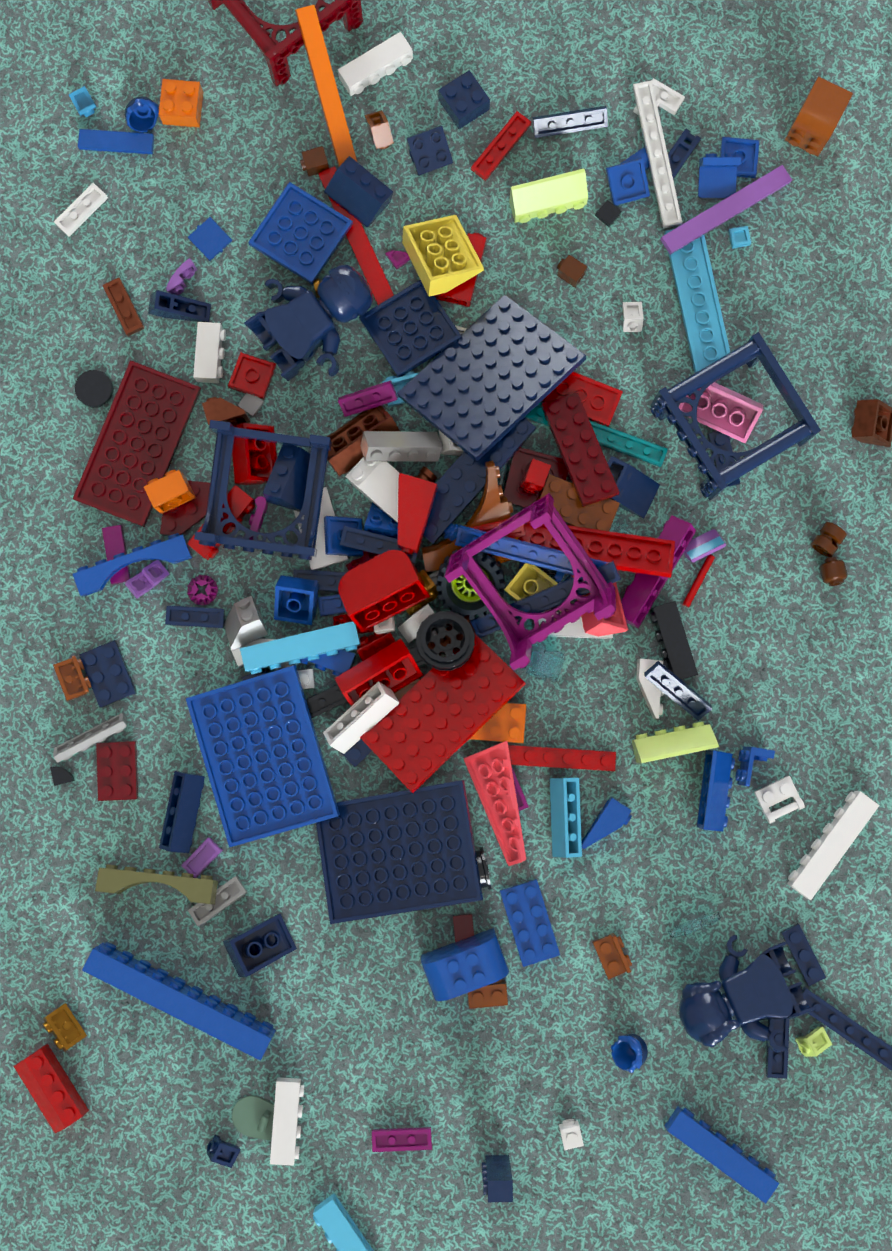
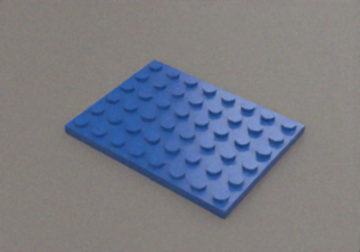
(262, 756)

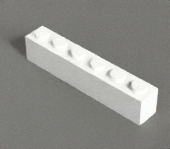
(833, 844)

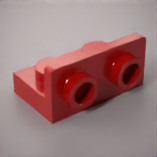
(373, 644)

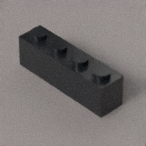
(673, 640)

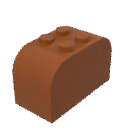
(818, 116)

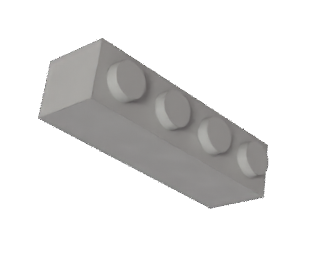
(401, 446)

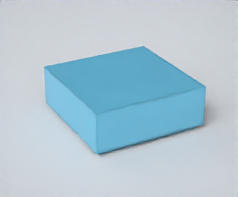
(739, 237)

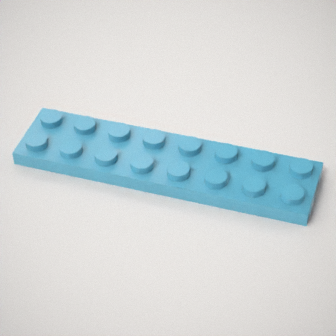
(699, 303)

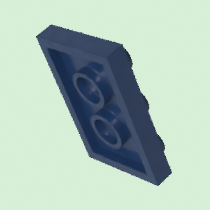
(107, 674)

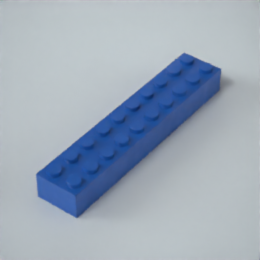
(179, 999)

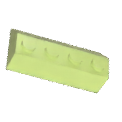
(549, 196)
(674, 743)

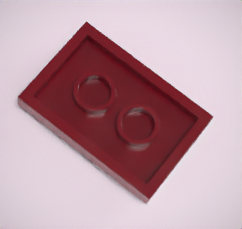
(117, 771)

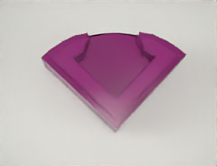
(397, 258)

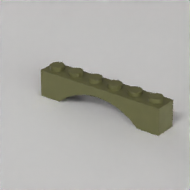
(195, 889)

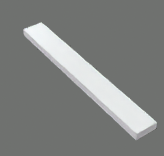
(657, 154)

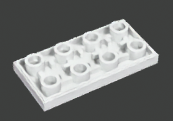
(323, 560)

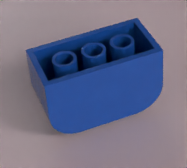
(464, 965)

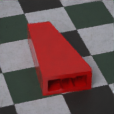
(464, 292)
(414, 508)

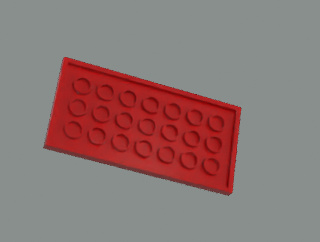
(442, 715)

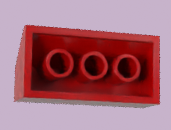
(389, 666)
(51, 1088)

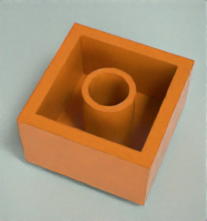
(181, 103)
(169, 491)

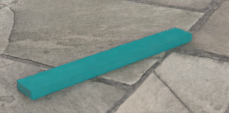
(615, 440)

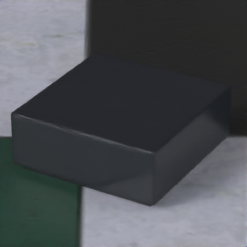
(608, 213)

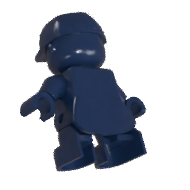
(308, 322)

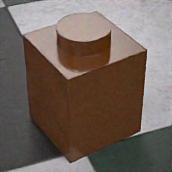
(314, 161)
(571, 270)

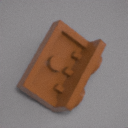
(71, 678)

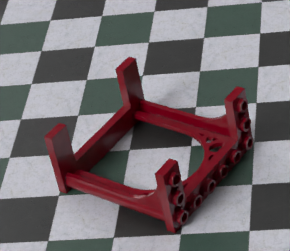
(277, 52)

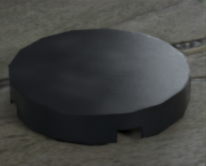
(94, 388)

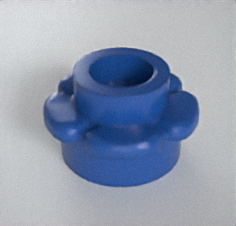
(451, 532)

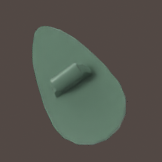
(254, 1117)

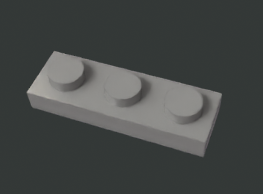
(225, 896)

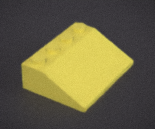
(441, 254)

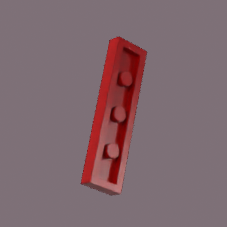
(501, 145)

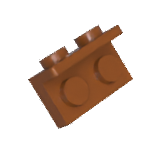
(612, 956)
(489, 995)

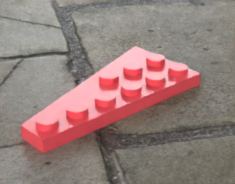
(496, 789)

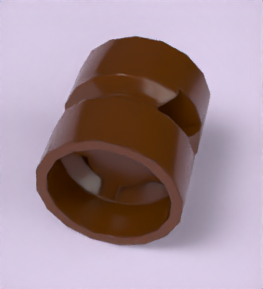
(830, 537)

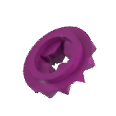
(211, 590)

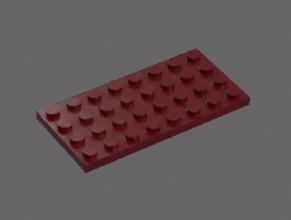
(136, 442)

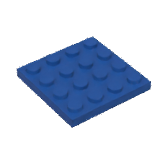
(300, 233)

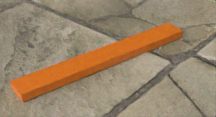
(325, 83)

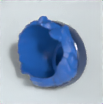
(141, 114)
(629, 1052)

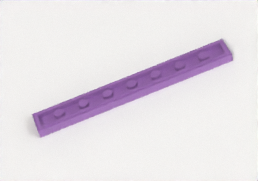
(726, 209)

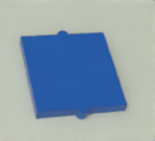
(209, 238)

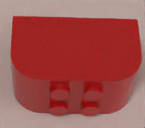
(381, 589)

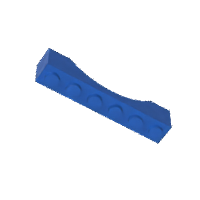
(95, 578)

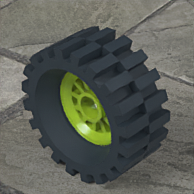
(469, 603)

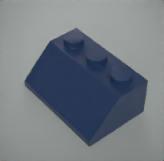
(358, 192)
(288, 478)

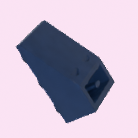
(634, 487)

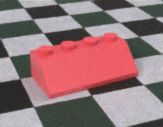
(608, 626)

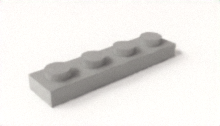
(85, 740)

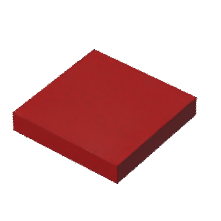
(252, 375)

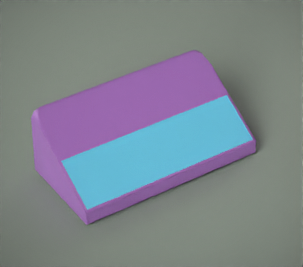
(704, 545)

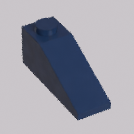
(178, 307)

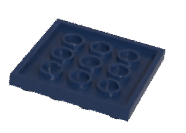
(410, 328)

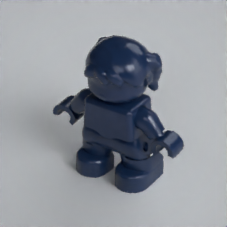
(746, 996)

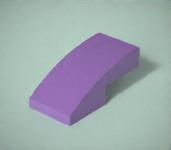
(147, 579)

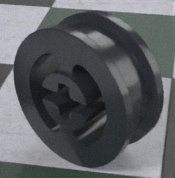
(483, 869)

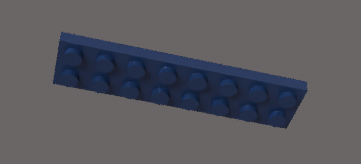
(467, 479)

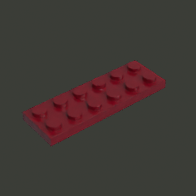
(580, 449)

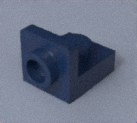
(222, 1152)

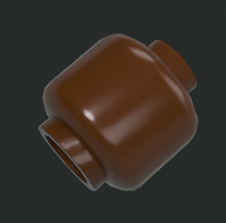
(833, 571)

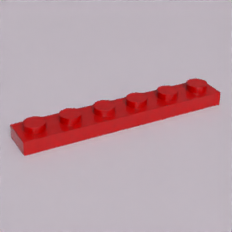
(562, 758)

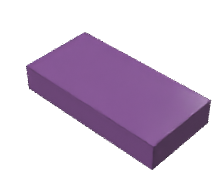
(202, 857)

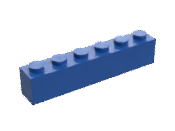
(721, 1154)

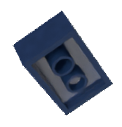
(259, 945)

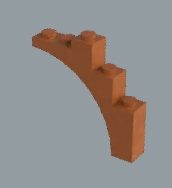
(490, 509)

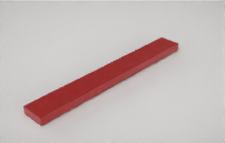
(361, 248)

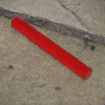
(698, 581)

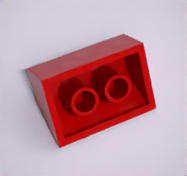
(253, 458)

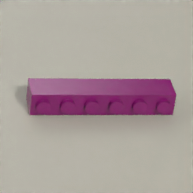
(645, 587)

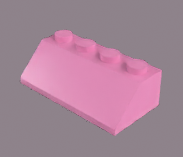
(726, 411)

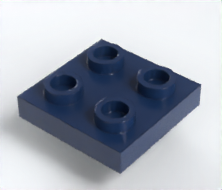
(429, 150)

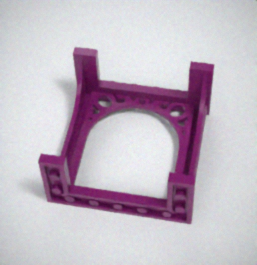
(520, 640)

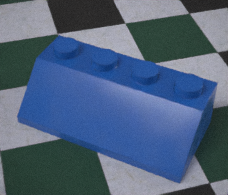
(714, 791)

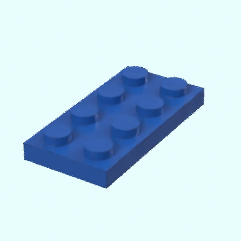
(529, 922)

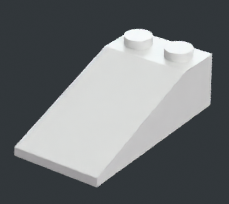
(378, 483)

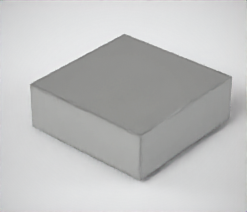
(251, 404)

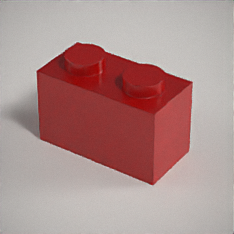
(535, 476)

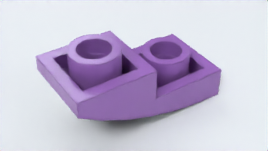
(185, 271)

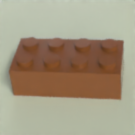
(567, 503)

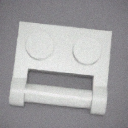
(776, 793)

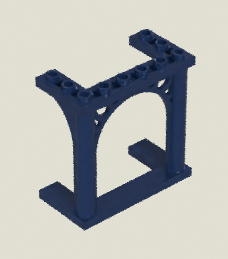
(667, 405)
(213, 527)

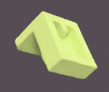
(814, 1042)

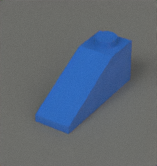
(609, 820)

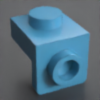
(83, 102)

